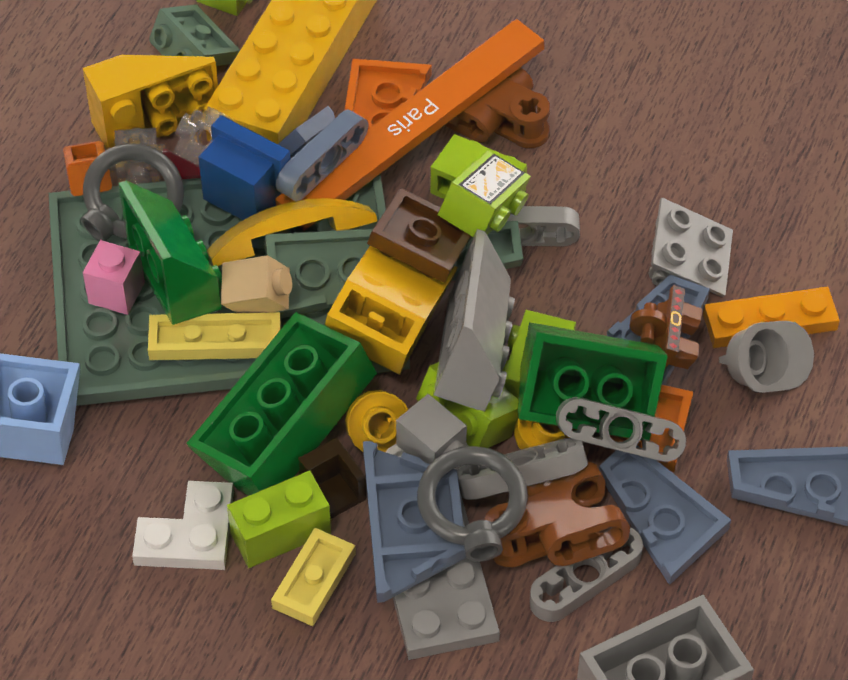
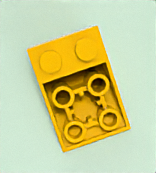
(147, 92)
(386, 307)

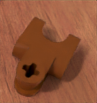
(505, 112)
(561, 522)

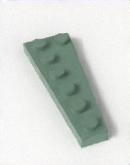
(326, 259)

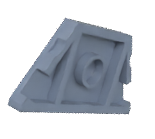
(401, 541)

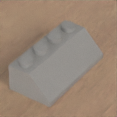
(476, 329)

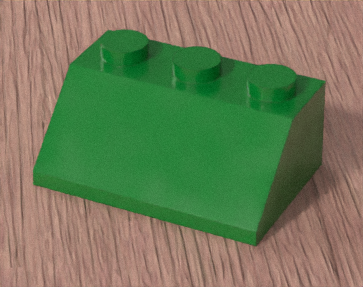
(170, 256)
(588, 366)

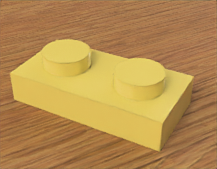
(313, 577)

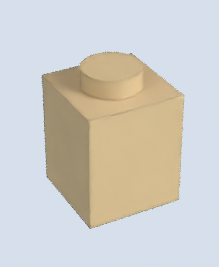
(255, 285)

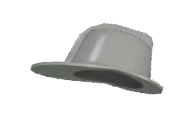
(770, 356)

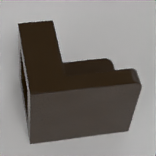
(336, 475)

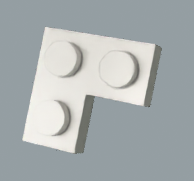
(189, 542)

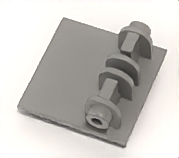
(690, 248)

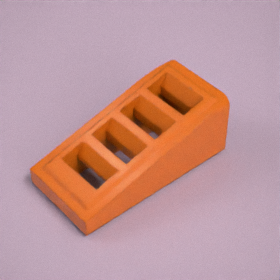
(77, 162)

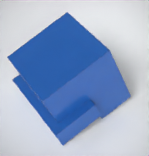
(240, 169)

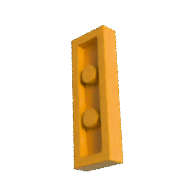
(808, 308)

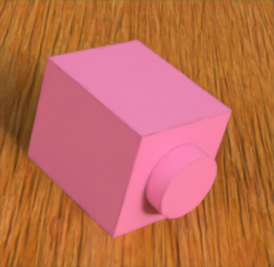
(114, 277)

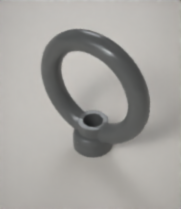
(102, 220)
(480, 537)

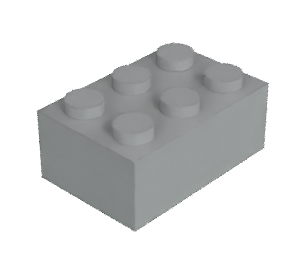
(673, 646)

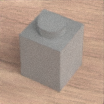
(429, 430)

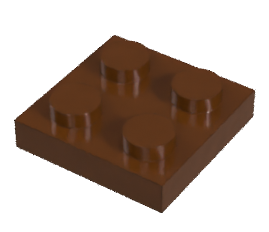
(419, 236)

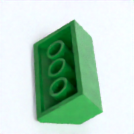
(283, 405)

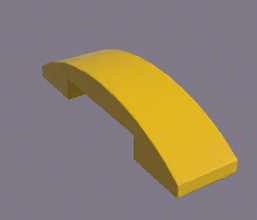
(237, 244)

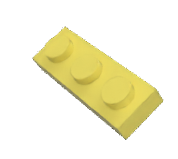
(212, 336)

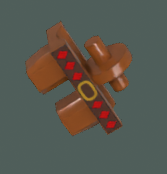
(663, 327)

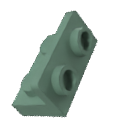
(191, 33)

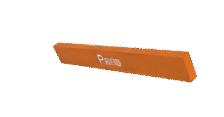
(429, 111)

